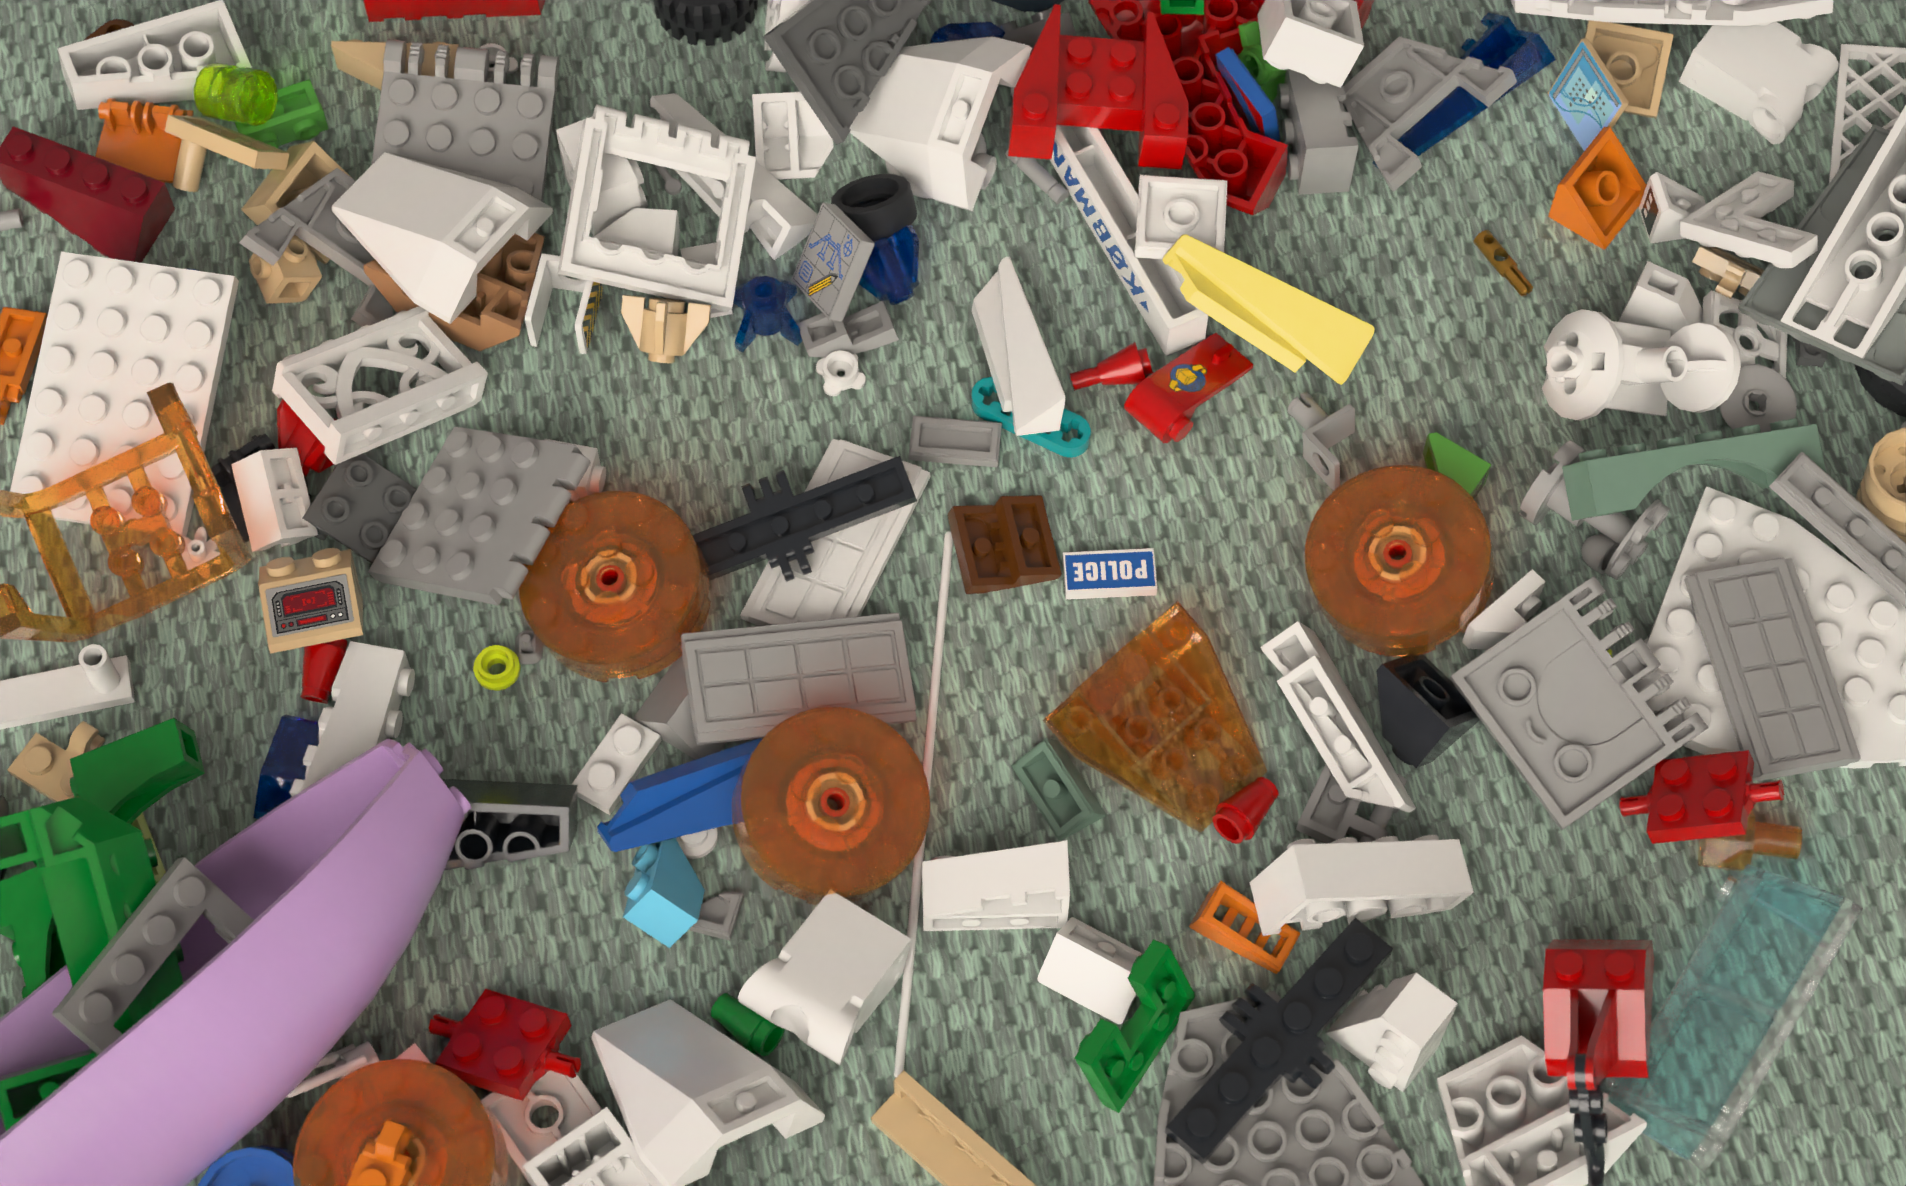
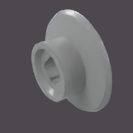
(1768, 390)

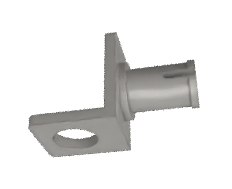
(1322, 433)

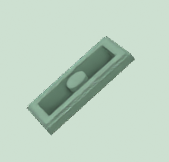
(1058, 789)

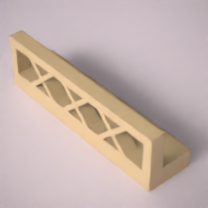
(941, 1139)

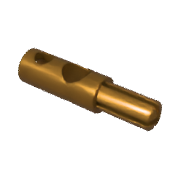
(1491, 247)

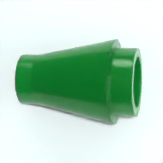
(746, 1026)

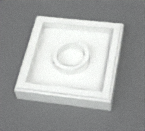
(1179, 207)

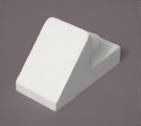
(1506, 613)

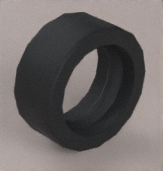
(878, 204)

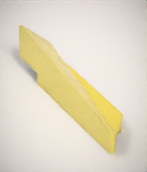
(1269, 311)

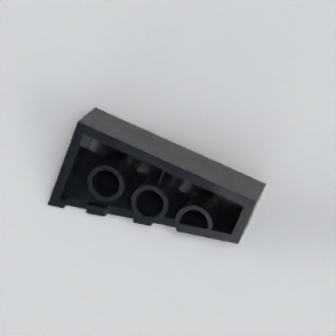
(513, 821)

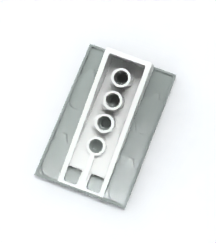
(1854, 287)

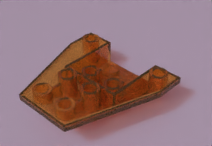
(1163, 722)

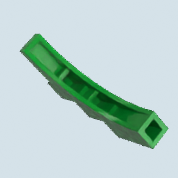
(121, 780)

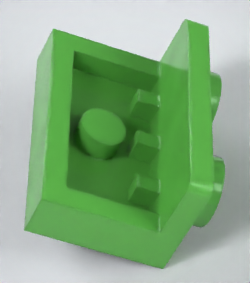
(295, 117)

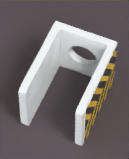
(544, 282)

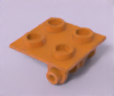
(137, 138)

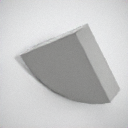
(719, 915)

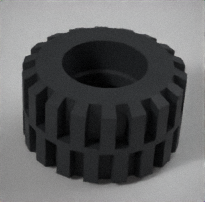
(705, 18)

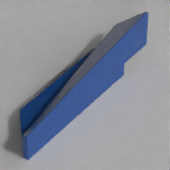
(677, 800)

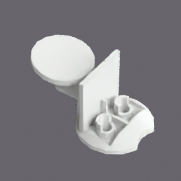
(1636, 367)

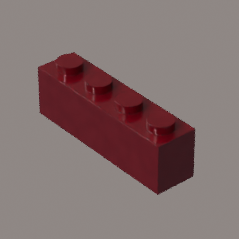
(88, 196)

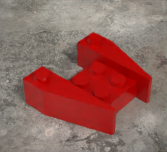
(1103, 87)

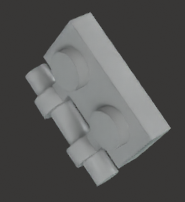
(1333, 815)

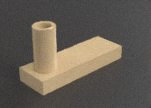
(202, 134)

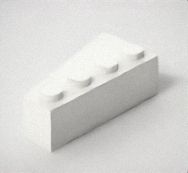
(152, 59)

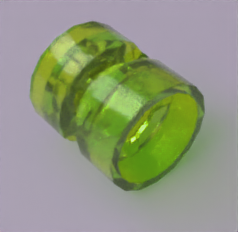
(235, 94)

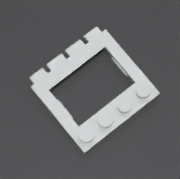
(641, 268)

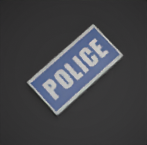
(1109, 573)

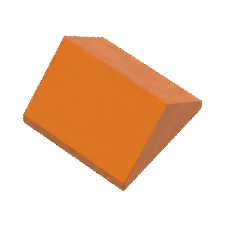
(1599, 191)

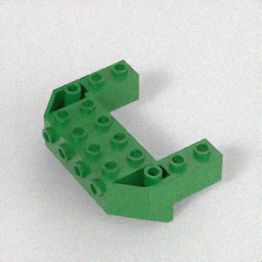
(94, 881)

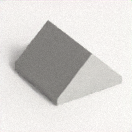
(669, 714)

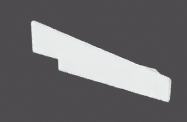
(1017, 354)
(1334, 719)

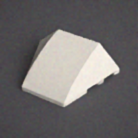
(1517, 1123)

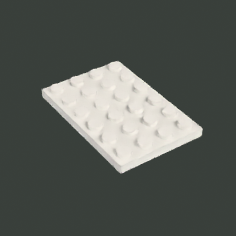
(106, 344)

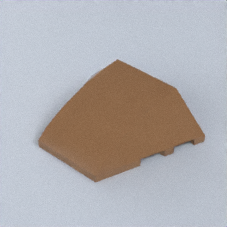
(500, 299)

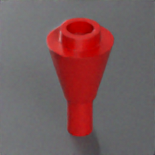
(1122, 368)

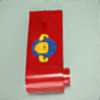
(1172, 393)

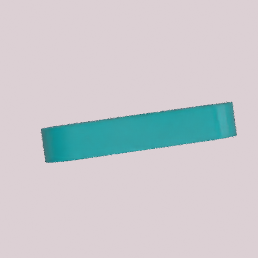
(1052, 441)

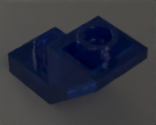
(284, 762)

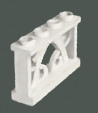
(379, 346)

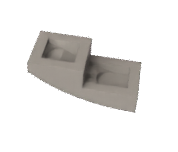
(855, 334)

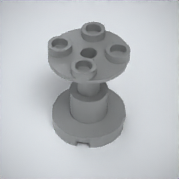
(1550, 493)

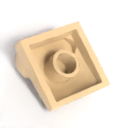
(1635, 61)

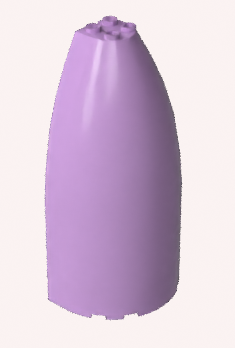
(333, 905)

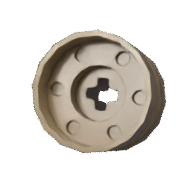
(1885, 482)

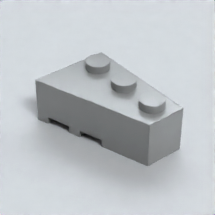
(1318, 135)

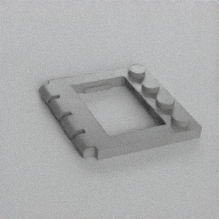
(141, 949)

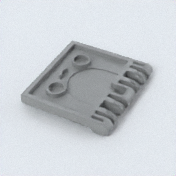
(464, 120)
(1571, 708)

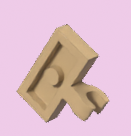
(1727, 270)
(48, 766)

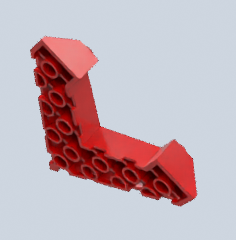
(1217, 138)

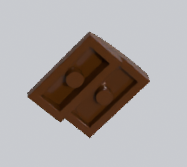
(1004, 544)

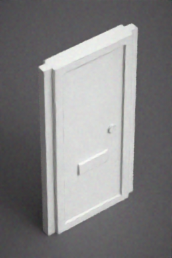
(843, 563)

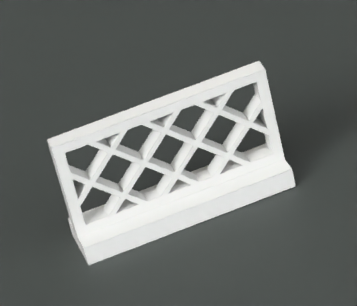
(1882, 60)

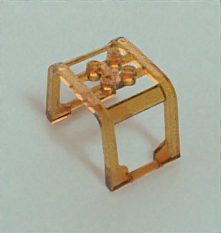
(120, 535)

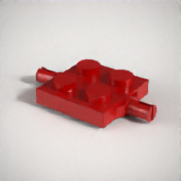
(1701, 797)
(505, 1044)

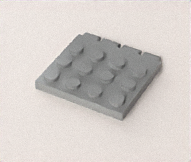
(480, 515)

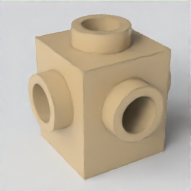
(290, 277)

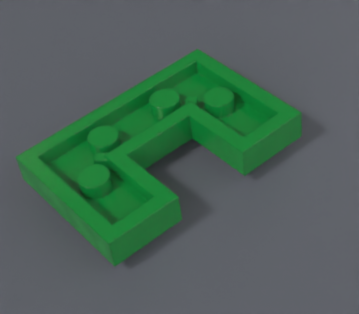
(1119, 1058)

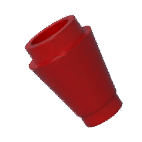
(320, 669)
(1244, 811)

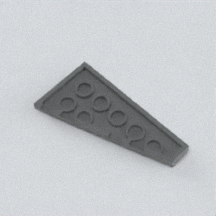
(841, 52)

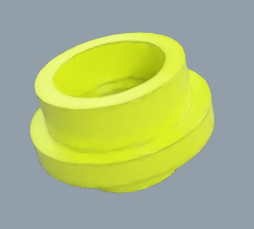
(493, 655)

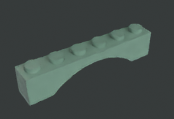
(1620, 482)

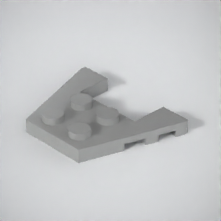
(1402, 89)
(314, 222)

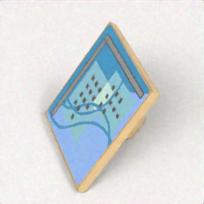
(1587, 94)

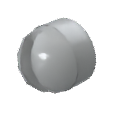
(1598, 551)

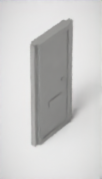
(1772, 668)
(761, 675)

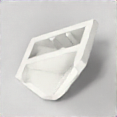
(789, 136)

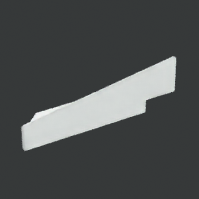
(773, 212)

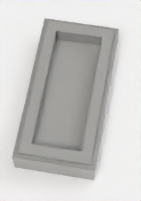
(955, 441)

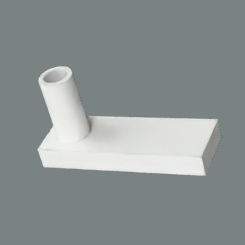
(67, 691)

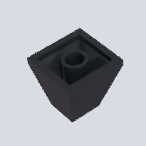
(1420, 709)

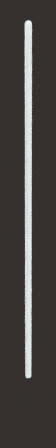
(927, 767)

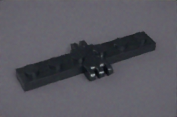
(786, 524)
(1278, 1040)

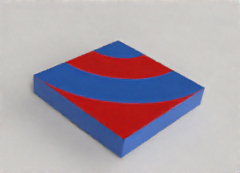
(1247, 96)

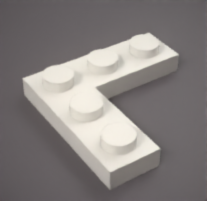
(1735, 223)

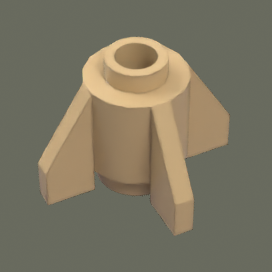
(664, 326)

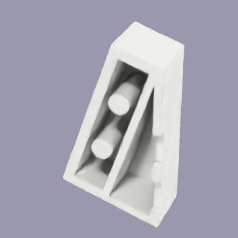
(998, 889)
(1395, 1028)

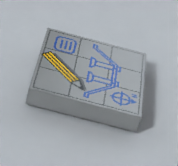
(832, 262)

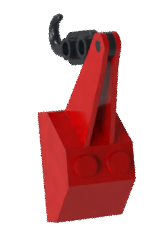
(1596, 1027)

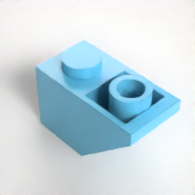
(663, 892)

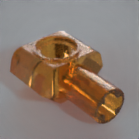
(1760, 839)

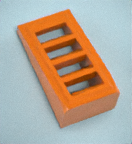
(1221, 933)

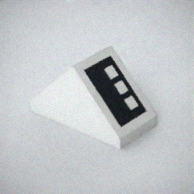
(1665, 206)

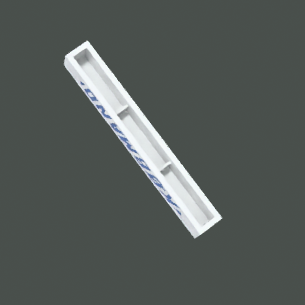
(1111, 212)

